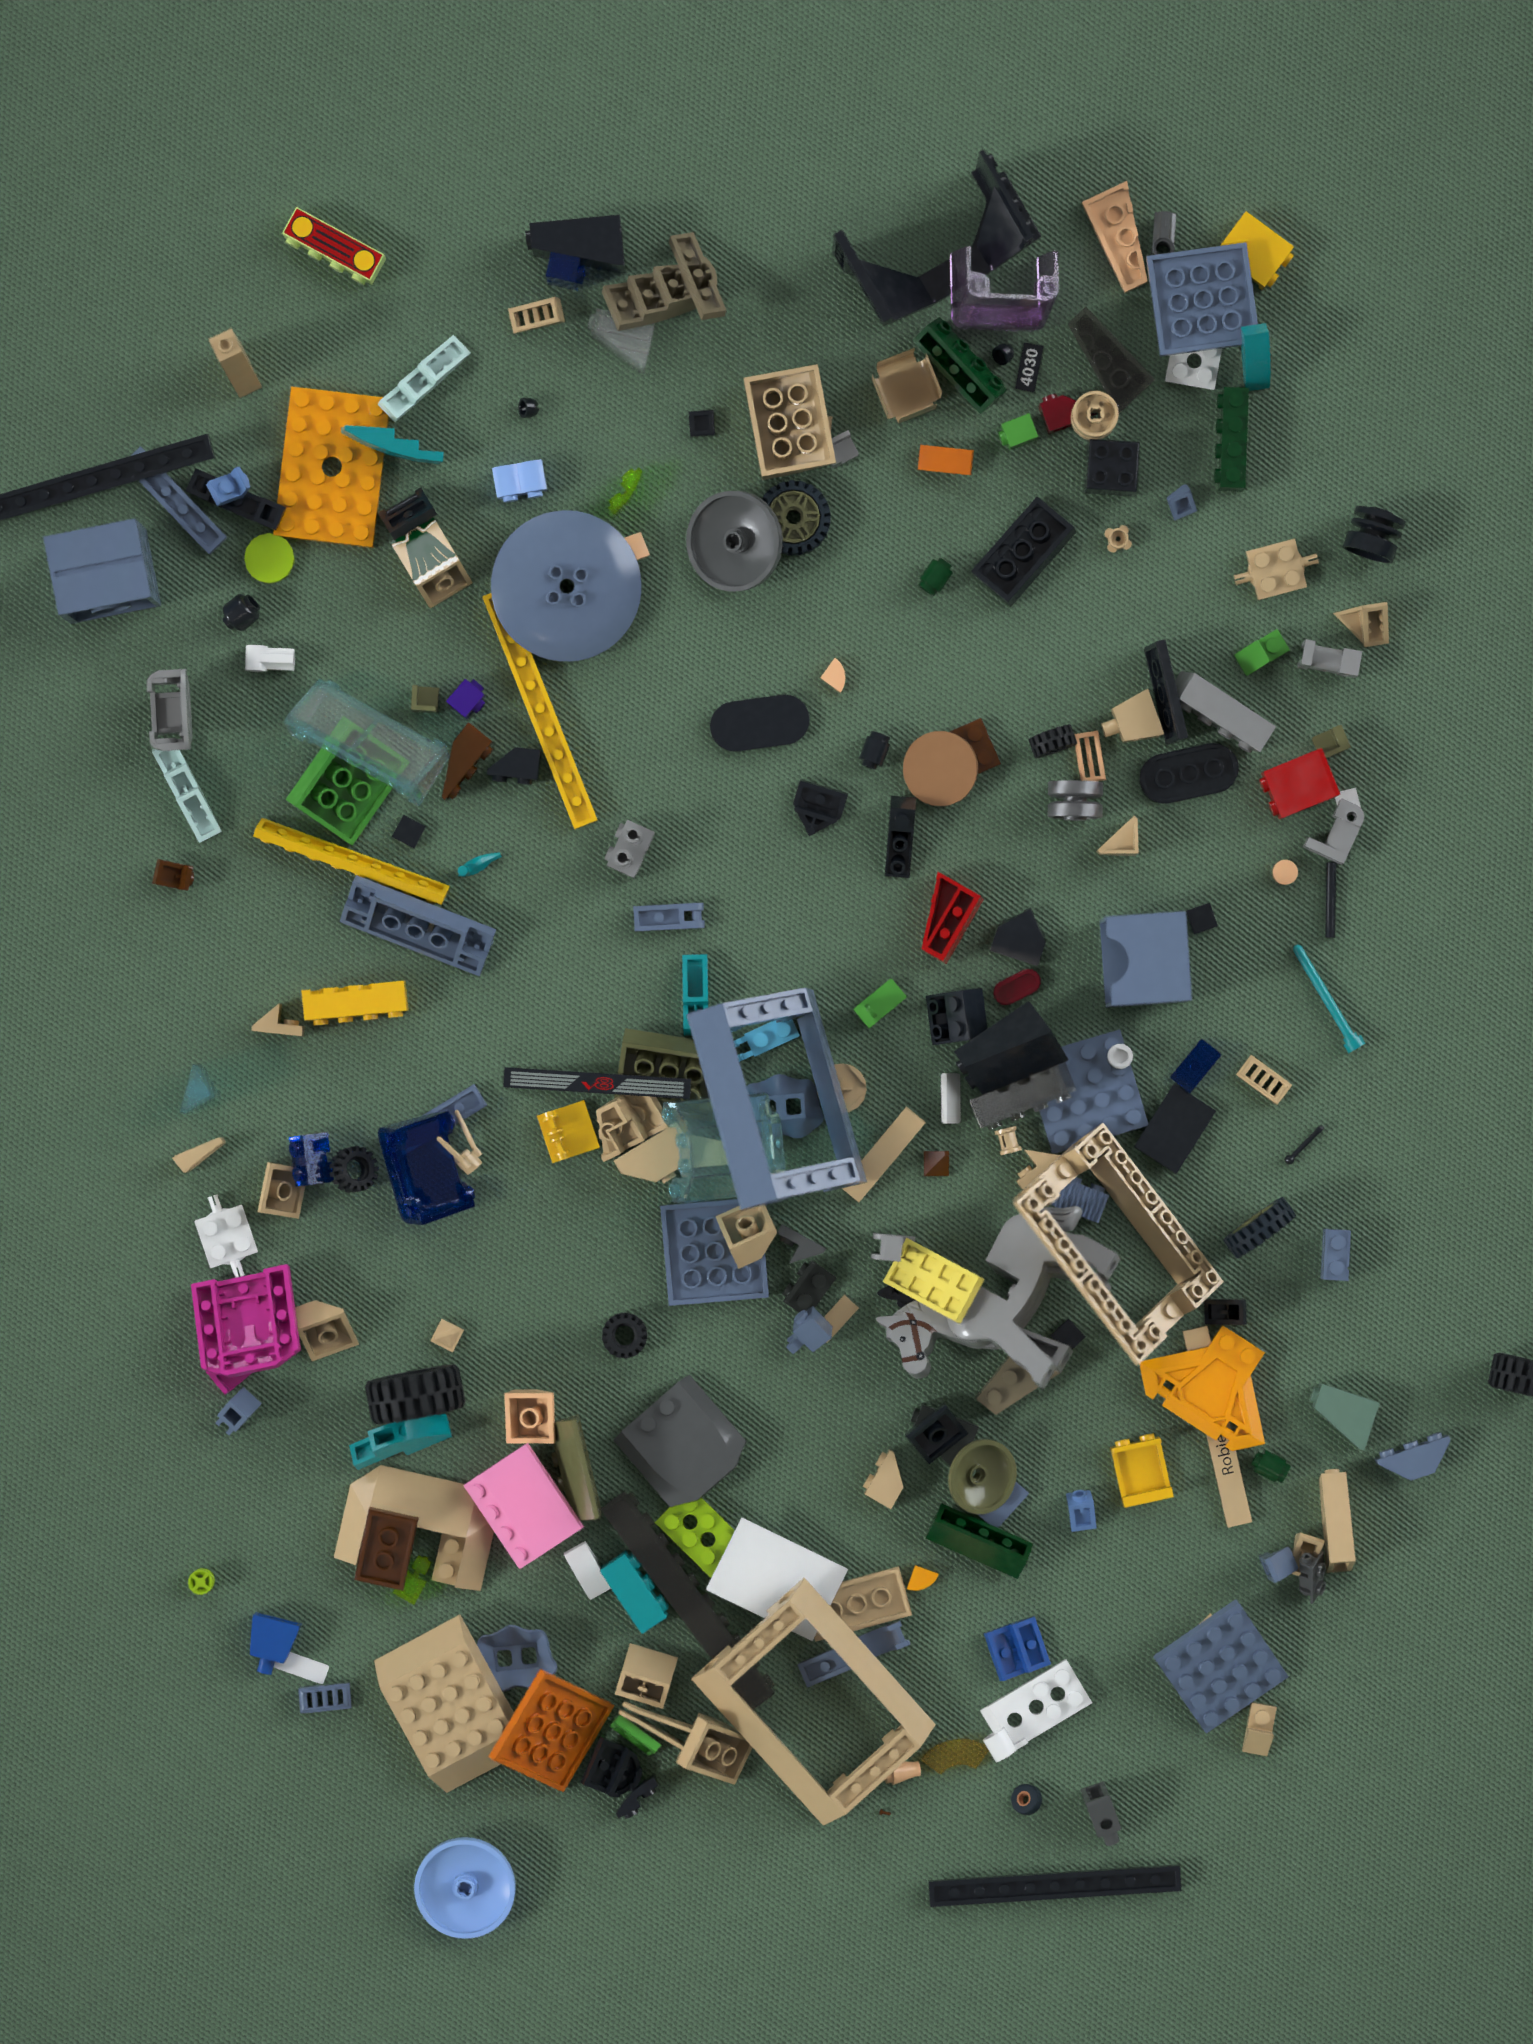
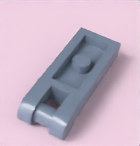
(667, 917)

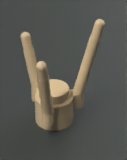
(466, 1160)

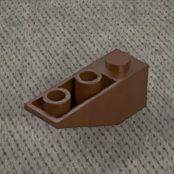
(465, 754)

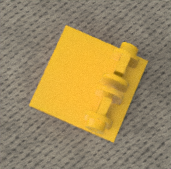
(568, 1131)

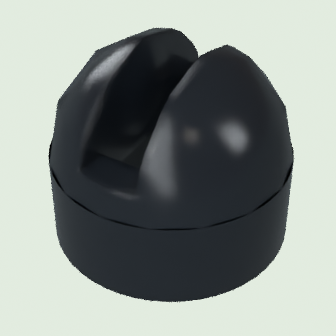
(1003, 354)
(527, 407)

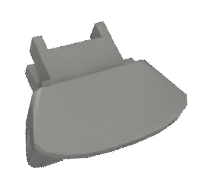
(170, 710)

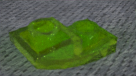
(630, 484)

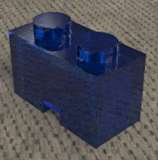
(565, 271)
(310, 1159)

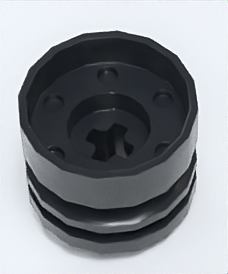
(1374, 533)

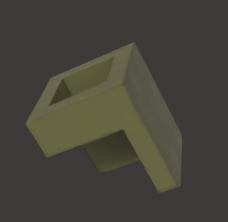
(425, 699)
(1332, 741)

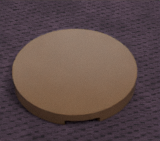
(940, 768)

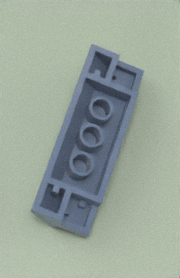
(417, 925)

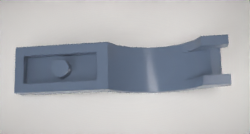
(831, 1664)

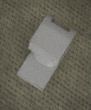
(1331, 660)
(1341, 834)
(890, 1246)

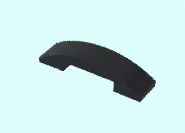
(250, 506)

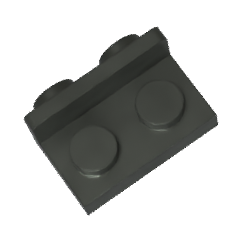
(809, 1288)

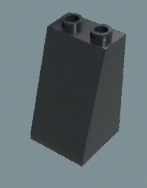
(592, 239)
(1010, 1051)

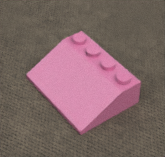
(523, 1505)

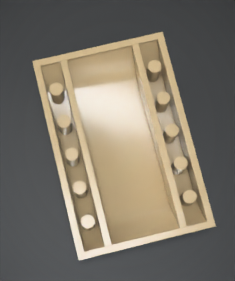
(445, 1702)

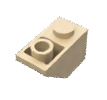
(886, 1482)

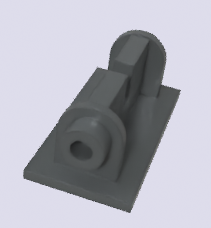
(1312, 1575)

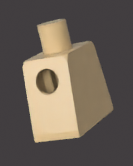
(1134, 719)

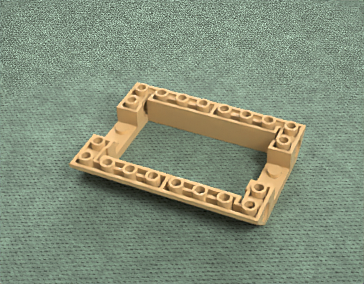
(1151, 1219)
(731, 1663)

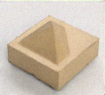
(447, 1335)

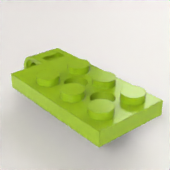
(691, 1540)

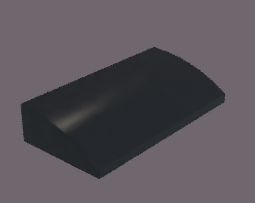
(1024, 551)

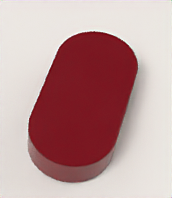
(1017, 987)

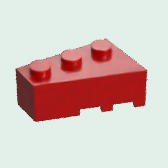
(949, 917)

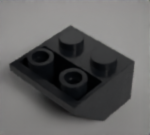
(956, 1015)

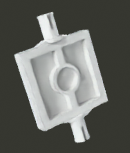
(226, 1236)

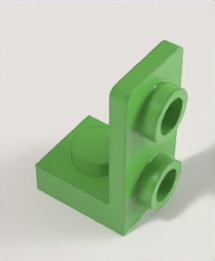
(879, 1003)

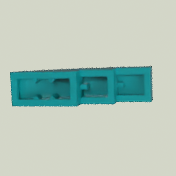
(383, 440)

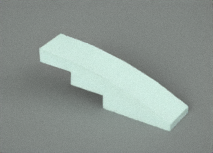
(424, 378)
(187, 793)

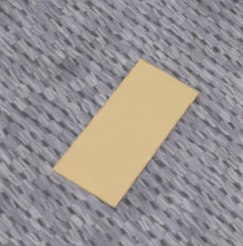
(840, 1314)

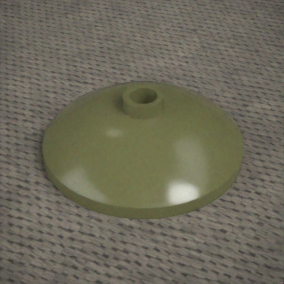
(993, 1476)

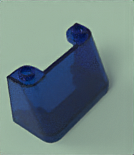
(423, 1170)

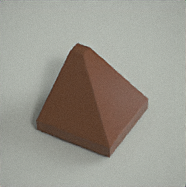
(936, 1163)

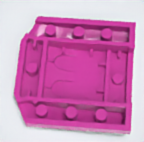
(246, 1322)

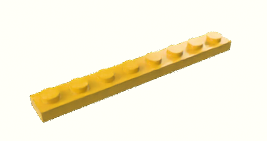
(352, 861)

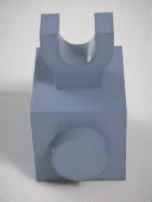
(809, 1329)
(238, 1410)

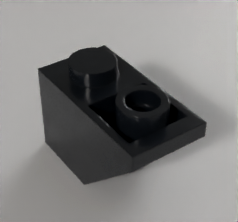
(517, 764)

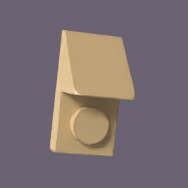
(271, 1024)
(1041, 1162)
(1306, 1544)
(1259, 1729)

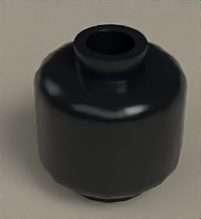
(240, 612)

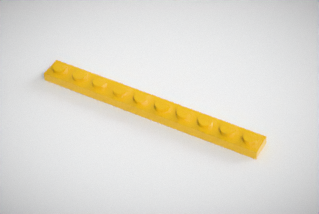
(545, 725)

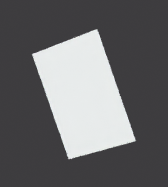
(765, 1566)

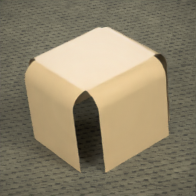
(906, 386)

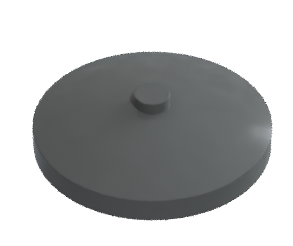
(734, 541)

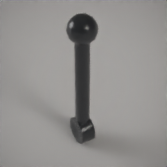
(1289, 1159)

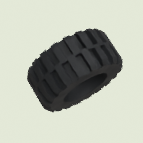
(415, 1394)

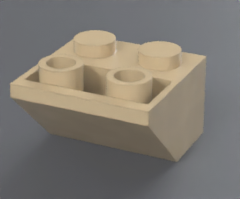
(646, 1675)

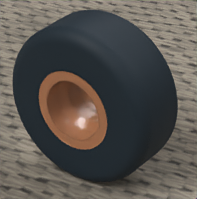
(1033, 1803)

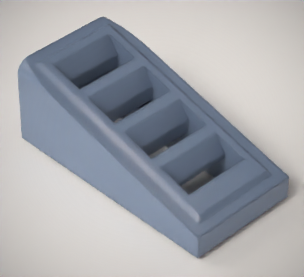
(303, 1702)

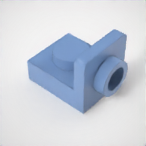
(229, 487)
(1081, 1510)

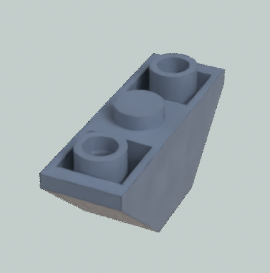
(1415, 1459)

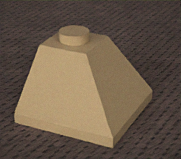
(747, 1233)
(324, 1329)

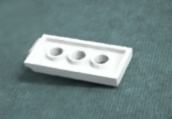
(1009, 1738)

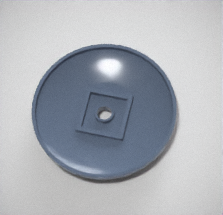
(529, 579)

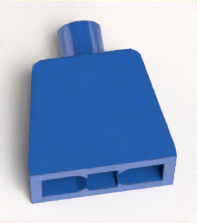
(272, 1640)

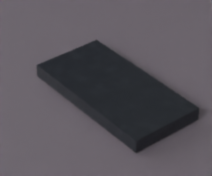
(1165, 692)

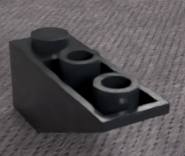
(900, 836)

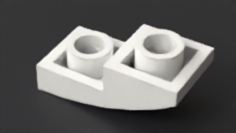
(587, 1570)

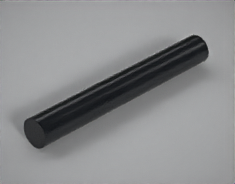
(1330, 900)

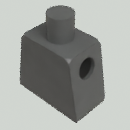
(1102, 1812)

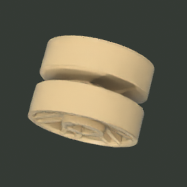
(1091, 403)

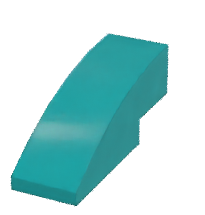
(1256, 356)
(694, 986)

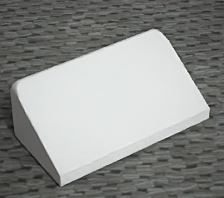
(950, 1098)

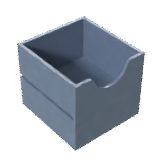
(102, 571)
(1145, 959)

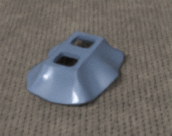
(782, 1088)
(515, 1639)

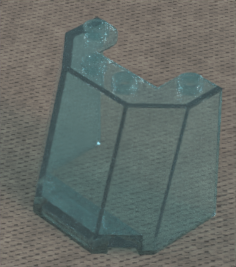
(701, 1151)

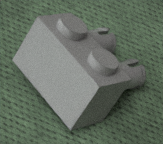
(629, 849)

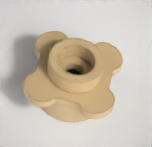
(1121, 532)

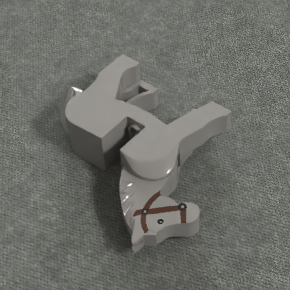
(1000, 1322)

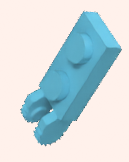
(767, 1037)

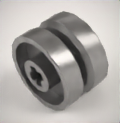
(1075, 803)

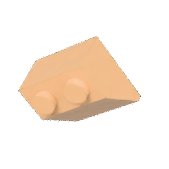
(529, 1416)

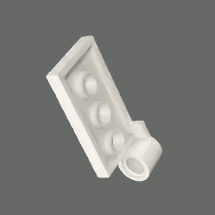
(1201, 377)

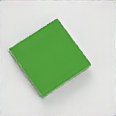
(635, 1735)

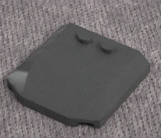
(682, 1444)

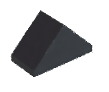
(1225, 1311)

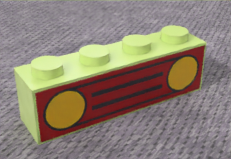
(334, 246)

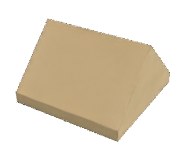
(279, 1192)

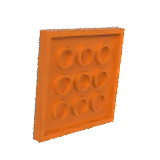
(551, 1730)

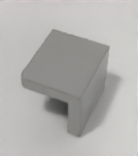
(843, 448)

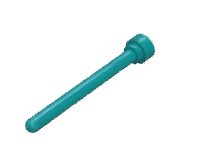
(1351, 1039)

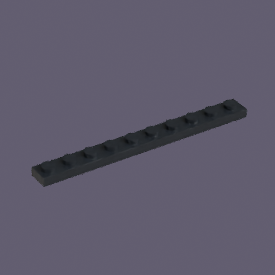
(106, 476)
(1054, 1885)

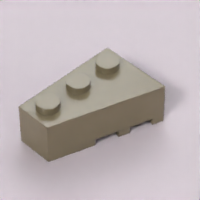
(1007, 1386)

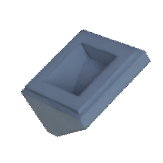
(1181, 502)

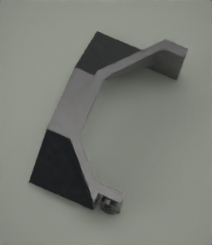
(1000, 236)

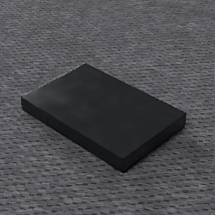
(1174, 1129)

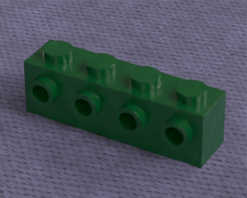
(960, 365)
(1233, 439)
(979, 1541)

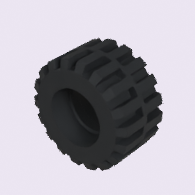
(1512, 1374)

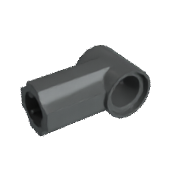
(1164, 231)

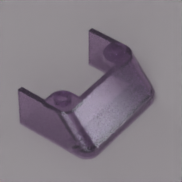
(979, 309)

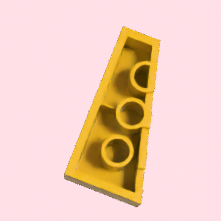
(354, 1002)

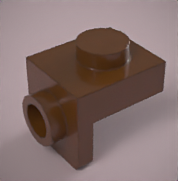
(173, 875)

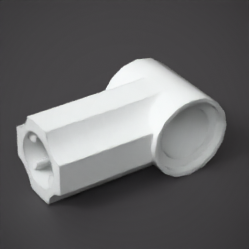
(261, 658)

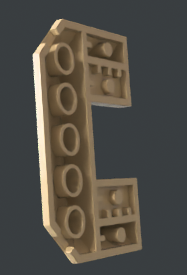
(441, 1507)

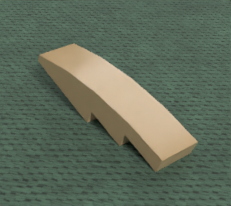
(886, 1150)

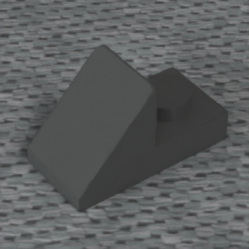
(806, 1248)

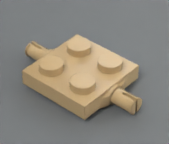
(1276, 569)

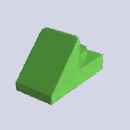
(1261, 652)

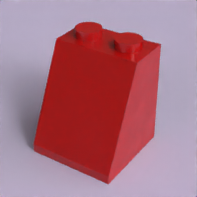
(1299, 784)

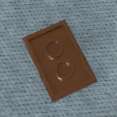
(386, 1548)

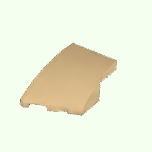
(628, 1122)

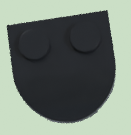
(612, 1769)

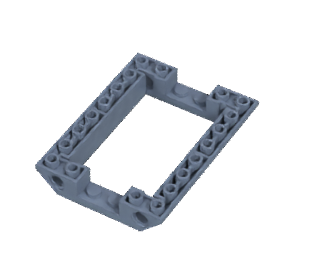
(733, 1109)

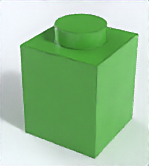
(1018, 432)

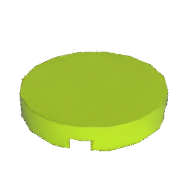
(269, 558)

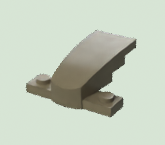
(668, 289)

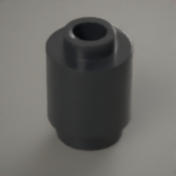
(875, 750)

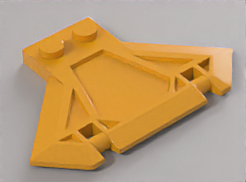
(1211, 1388)

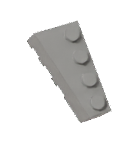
(1222, 712)

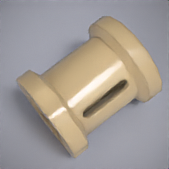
(1008, 1140)

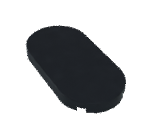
(759, 723)
(1188, 773)

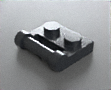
(408, 514)

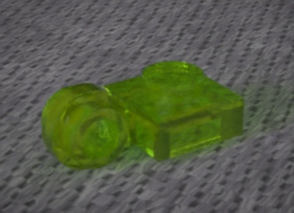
(414, 1584)

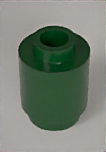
(935, 576)
(1270, 1466)

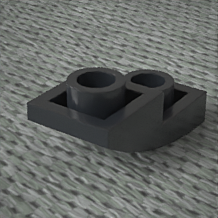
(631, 1802)

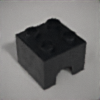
(1112, 467)

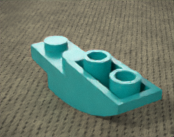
(398, 1437)

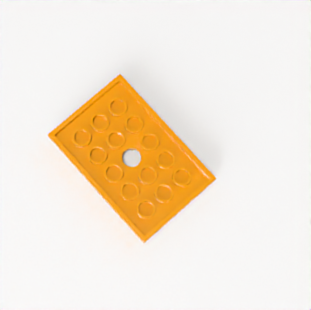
(322, 506)

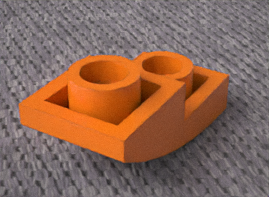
(945, 459)

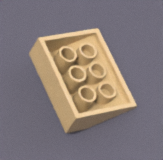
(789, 421)

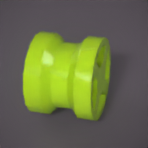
(198, 1584)

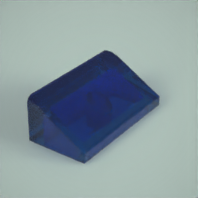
(1195, 1066)

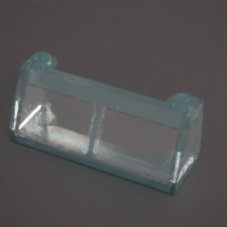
(368, 740)

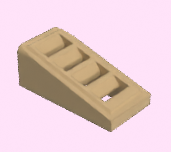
(557, 309)
(1269, 1072)
(193, 1157)

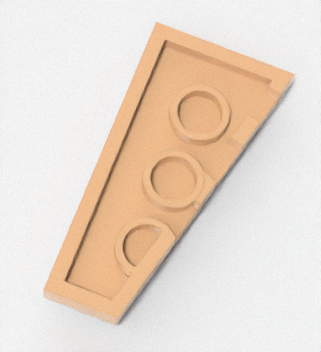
(1116, 230)

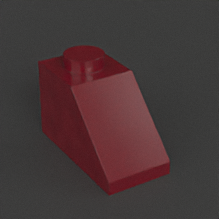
(1057, 412)

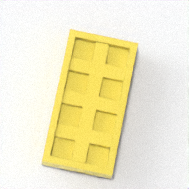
(934, 1281)

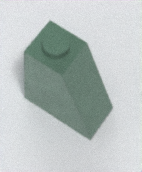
(1346, 1412)

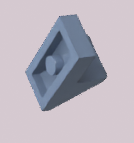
(1278, 1564)

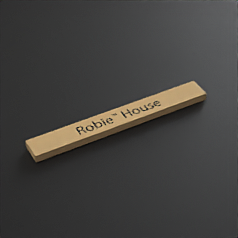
(1224, 1460)

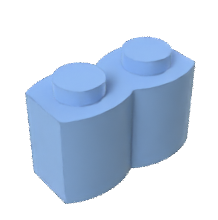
(519, 480)

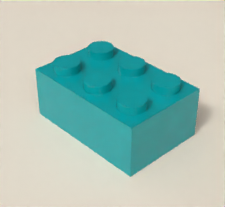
(635, 1591)

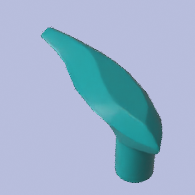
(477, 864)

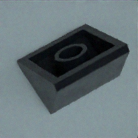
(936, 1433)

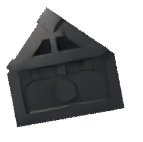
(818, 805)
(1020, 938)

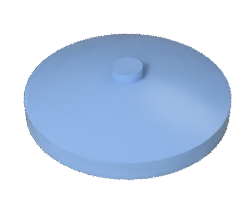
(465, 1887)

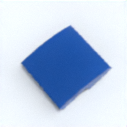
(1017, 1648)

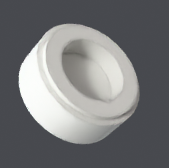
(1120, 1056)

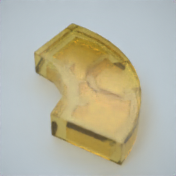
(953, 1753)

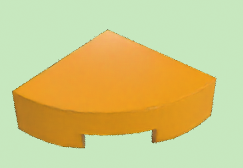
(921, 1578)

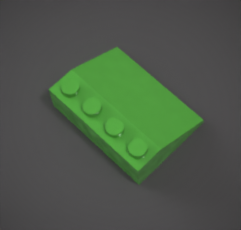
(338, 795)

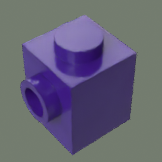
(467, 698)

